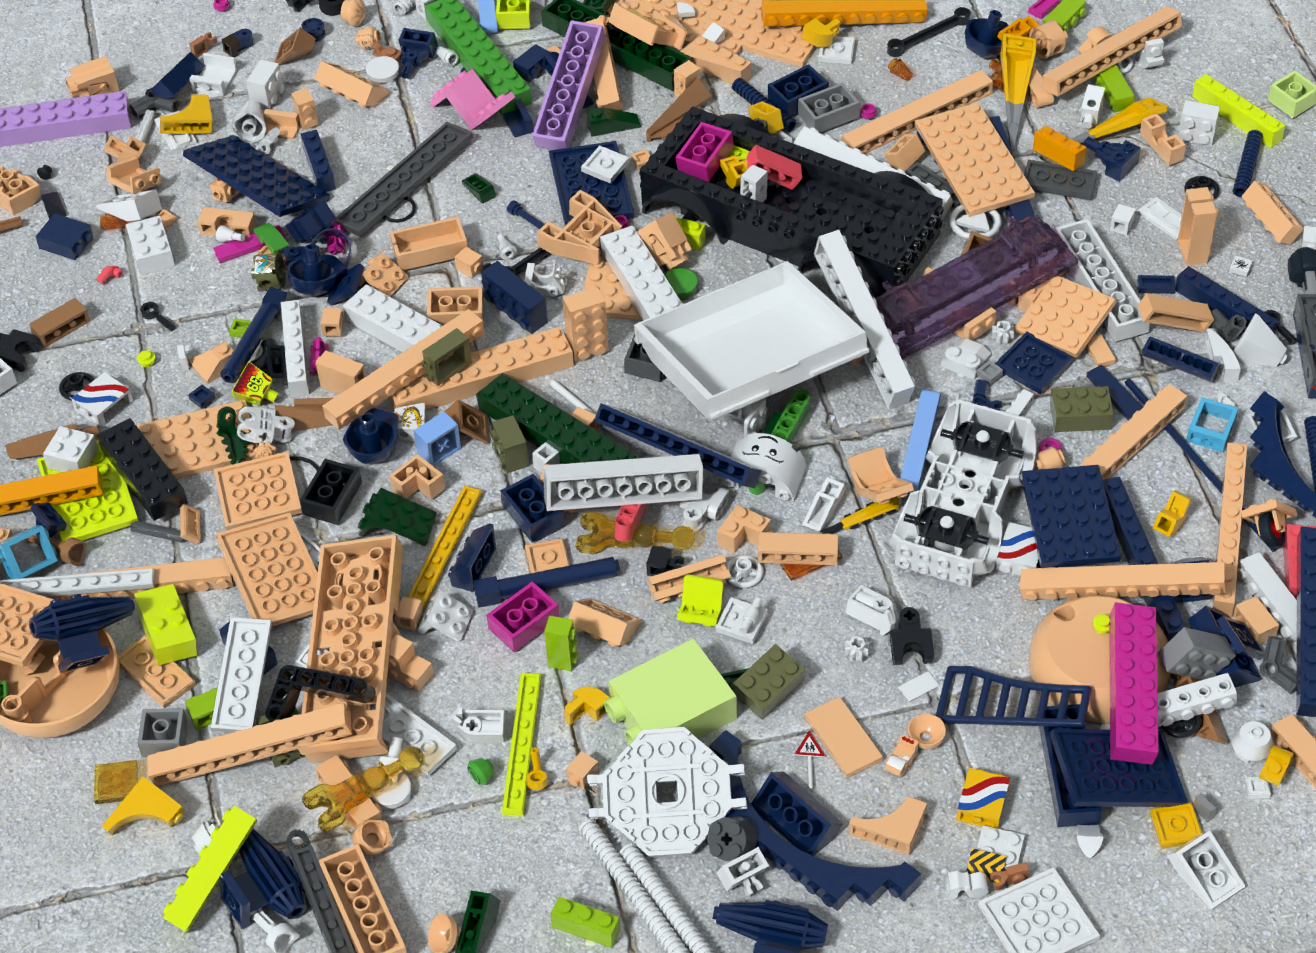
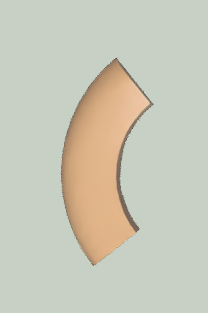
(17, 191)

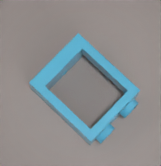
(1216, 440)
(9, 561)

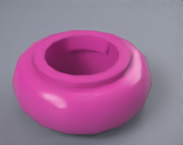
(1049, 442)

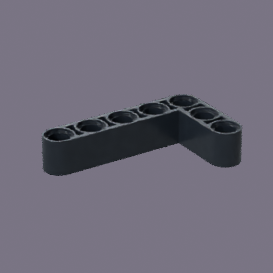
(316, 685)

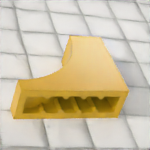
(192, 120)
(144, 802)

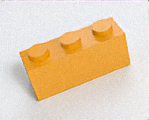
(1059, 148)

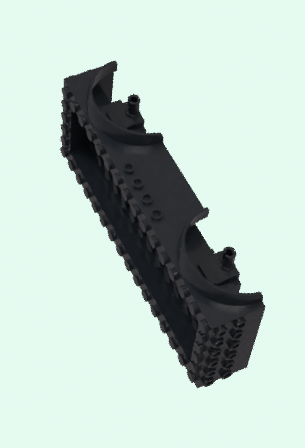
(881, 214)

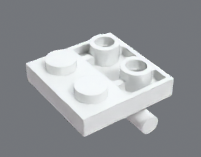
(742, 620)

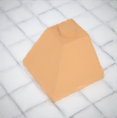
(211, 362)

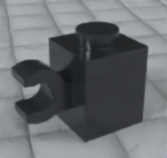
(661, 561)

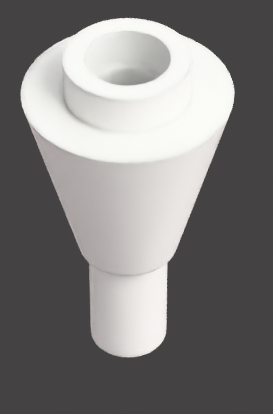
(225, 234)
(506, 249)

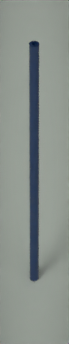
(1189, 451)

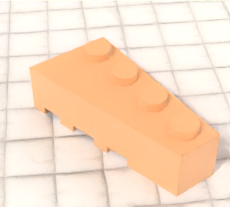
(717, 60)

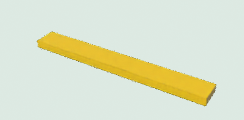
(445, 544)

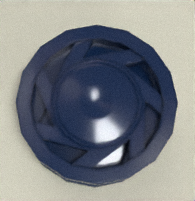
(314, 27)

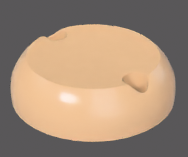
(1073, 653)
(56, 702)

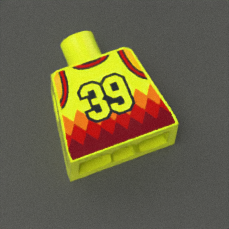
(254, 386)

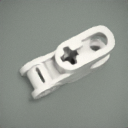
(698, 511)

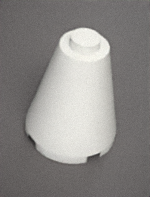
(249, 123)

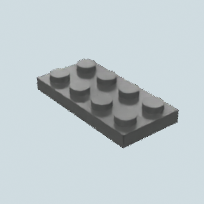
(1060, 180)

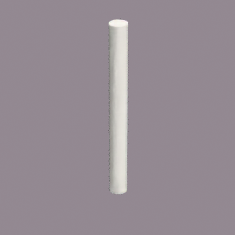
(571, 398)

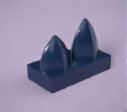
(48, 518)

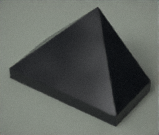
(53, 204)
(276, 361)

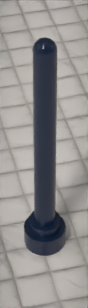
(515, 208)

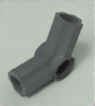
(153, 102)
(1226, 328)
(1274, 654)

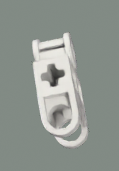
(259, 425)

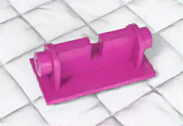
(334, 243)
(316, 350)

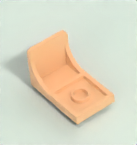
(874, 477)

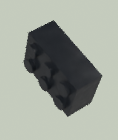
(331, 491)

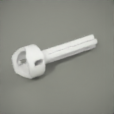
(279, 936)

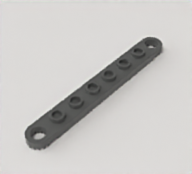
(319, 894)

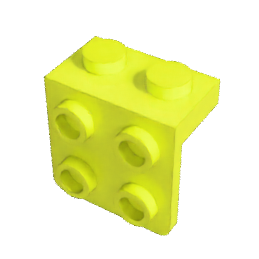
(701, 600)

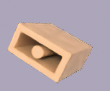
(338, 372)

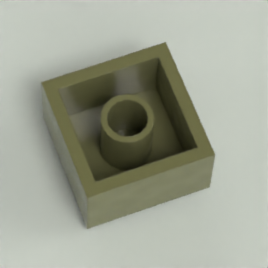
(509, 444)

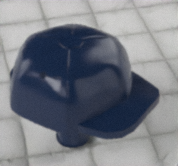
(982, 35)
(314, 273)
(372, 436)

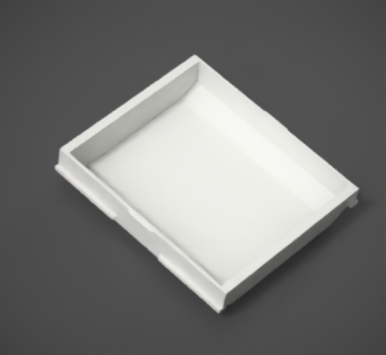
(750, 340)

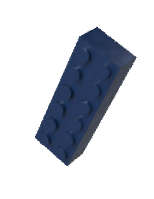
(1065, 812)

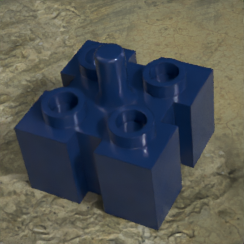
(311, 222)

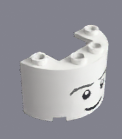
(775, 458)

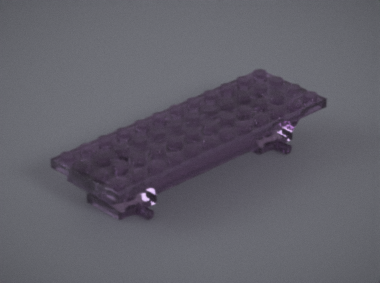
(972, 283)

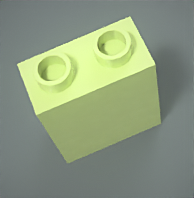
(672, 692)

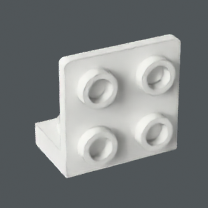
(446, 616)

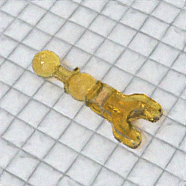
(644, 535)
(358, 788)

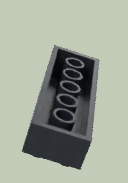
(142, 469)

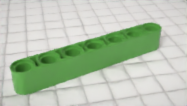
(789, 424)

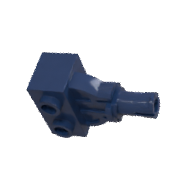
(416, 48)
(1115, 156)

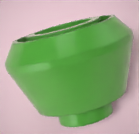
(480, 770)

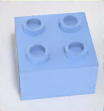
(437, 439)

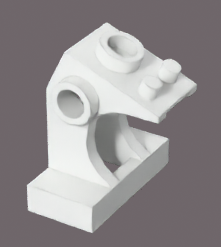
(553, 283)

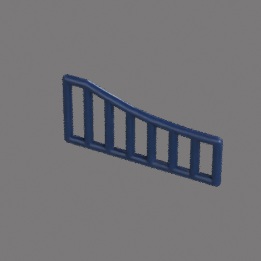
(1026, 686)

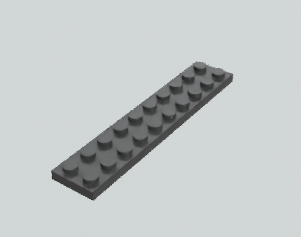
(403, 178)

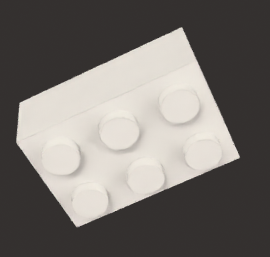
(150, 245)

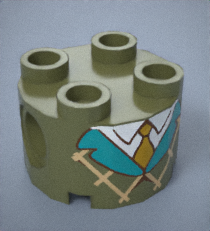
(268, 271)

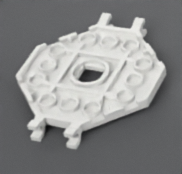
(632, 791)

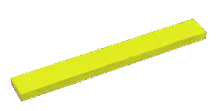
(521, 745)

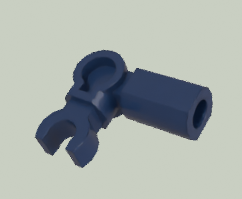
(979, 396)

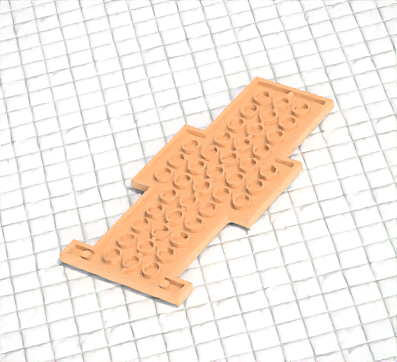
(741, 24)

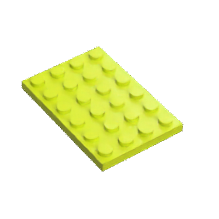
(100, 513)

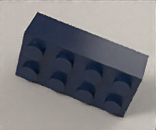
(514, 297)

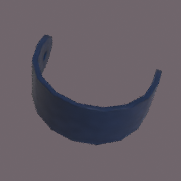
(338, 233)

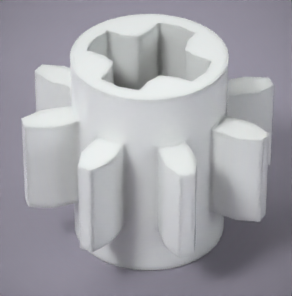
(1002, 332)
(856, 648)

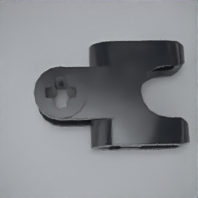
(15, 344)
(911, 638)

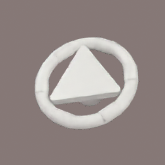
(974, 223)

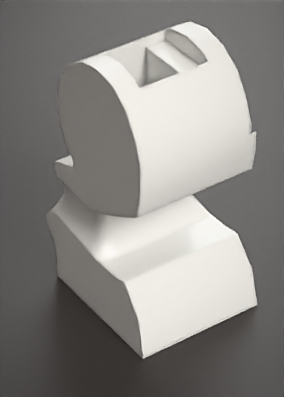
(973, 884)

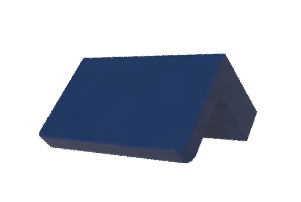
(519, 120)

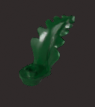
(229, 432)

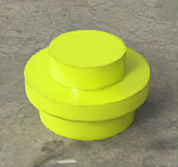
(146, 358)
(1101, 623)

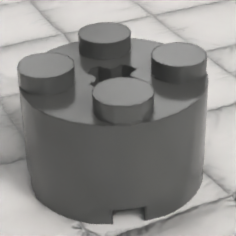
(731, 837)

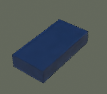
(1156, 284)

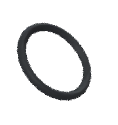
(405, 218)

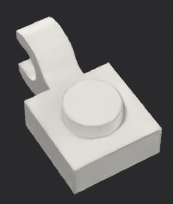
(269, 139)

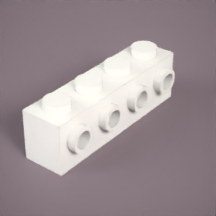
(1195, 699)

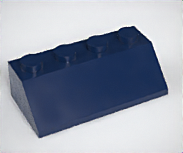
(1241, 668)
(796, 813)

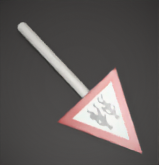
(811, 749)

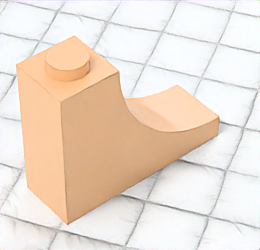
(894, 830)

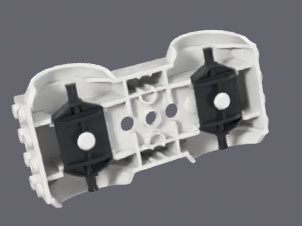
(964, 539)

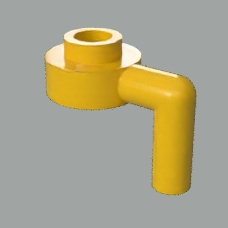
(537, 778)

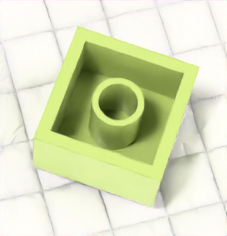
(1293, 94)

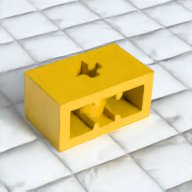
(768, 113)

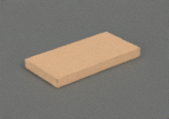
(161, 682)
(843, 737)

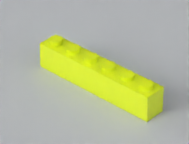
(1238, 110)
(207, 873)

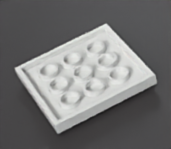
(1039, 916)

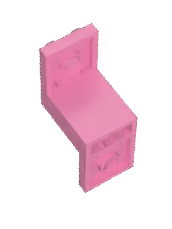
(471, 98)

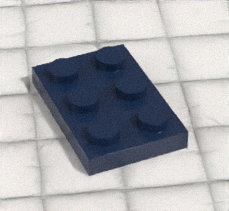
(1240, 637)

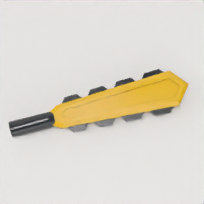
(864, 515)

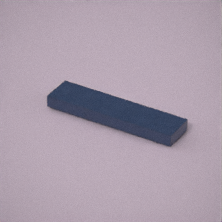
(1119, 395)

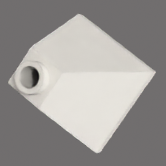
(1260, 345)

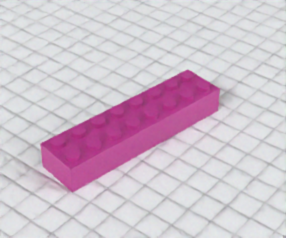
(1133, 683)

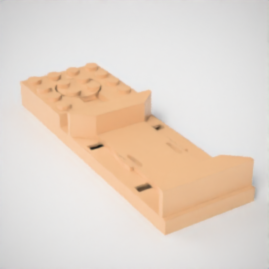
(355, 622)

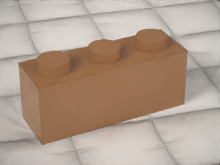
(60, 322)

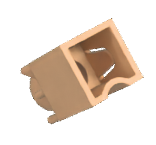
(92, 78)
(666, 241)

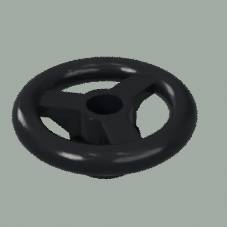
(1201, 182)
(75, 383)
(1180, 730)

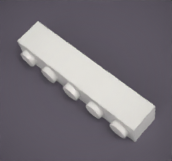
(1021, 403)

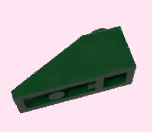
(606, 121)
(477, 922)

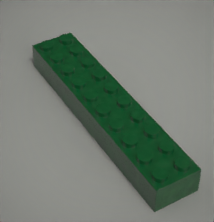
(650, 61)
(547, 423)

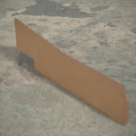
(693, 96)
(306, 413)
(37, 444)
(1210, 723)

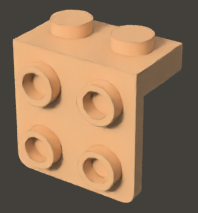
(383, 275)
(978, 325)

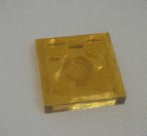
(114, 781)

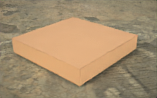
(546, 555)

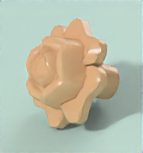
(264, 450)

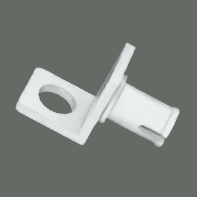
(393, 754)

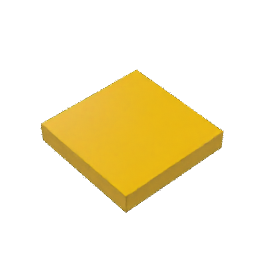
(1175, 824)

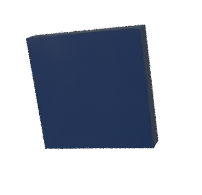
(346, 284)

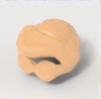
(372, 836)

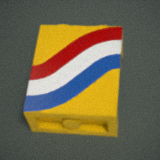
(982, 798)

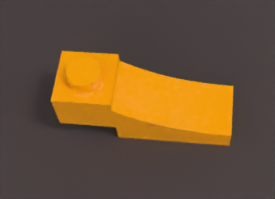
(1019, 27)

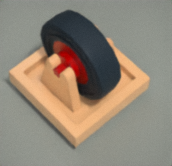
(1270, 520)

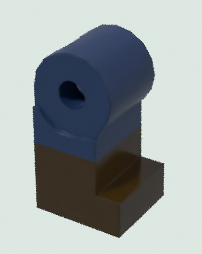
(237, 41)

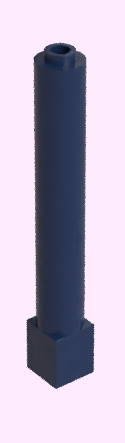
(253, 335)
(491, 591)

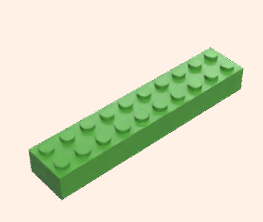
(477, 51)

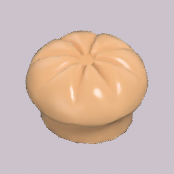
(353, 12)

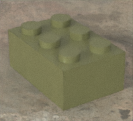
(1081, 409)
(768, 681)

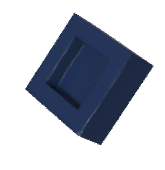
(201, 396)

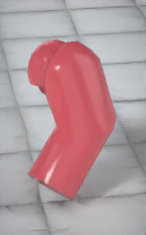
(109, 271)

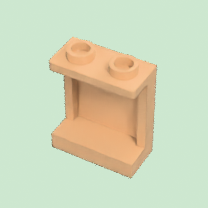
(132, 178)

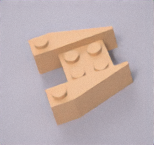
(659, 29)
(582, 234)

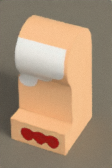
(902, 756)

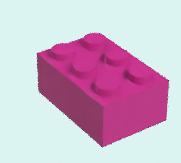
(704, 151)
(522, 616)

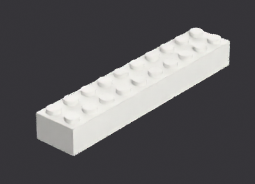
(856, 301)

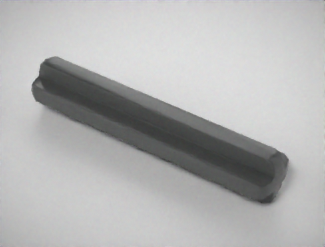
(156, 531)

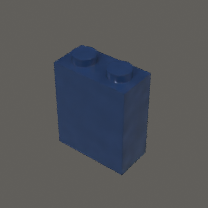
(64, 236)

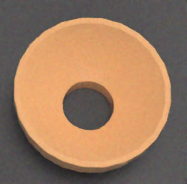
(929, 725)
(443, 934)

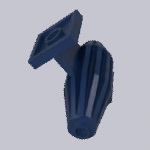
(76, 624)
(267, 882)
(773, 925)

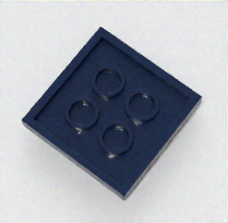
(1034, 362)

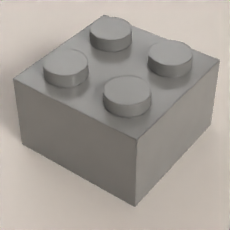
(161, 730)

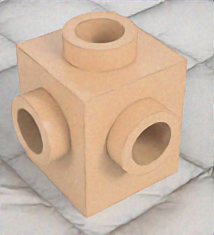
(222, 191)

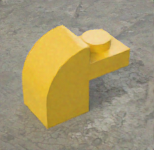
(820, 34)
(733, 170)
(1174, 515)
(588, 701)
(1276, 765)

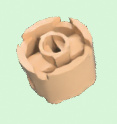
(1049, 39)

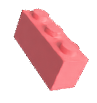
(779, 168)

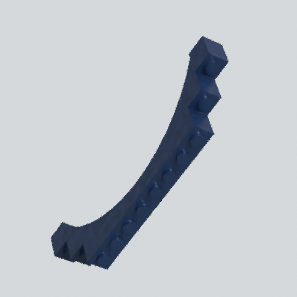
(1273, 459)
(827, 880)

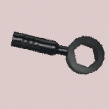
(155, 314)
(1281, 329)

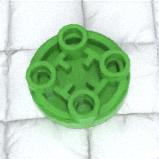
(682, 281)

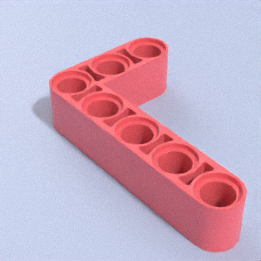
(628, 520)

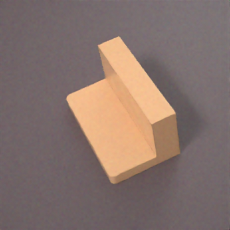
(286, 122)

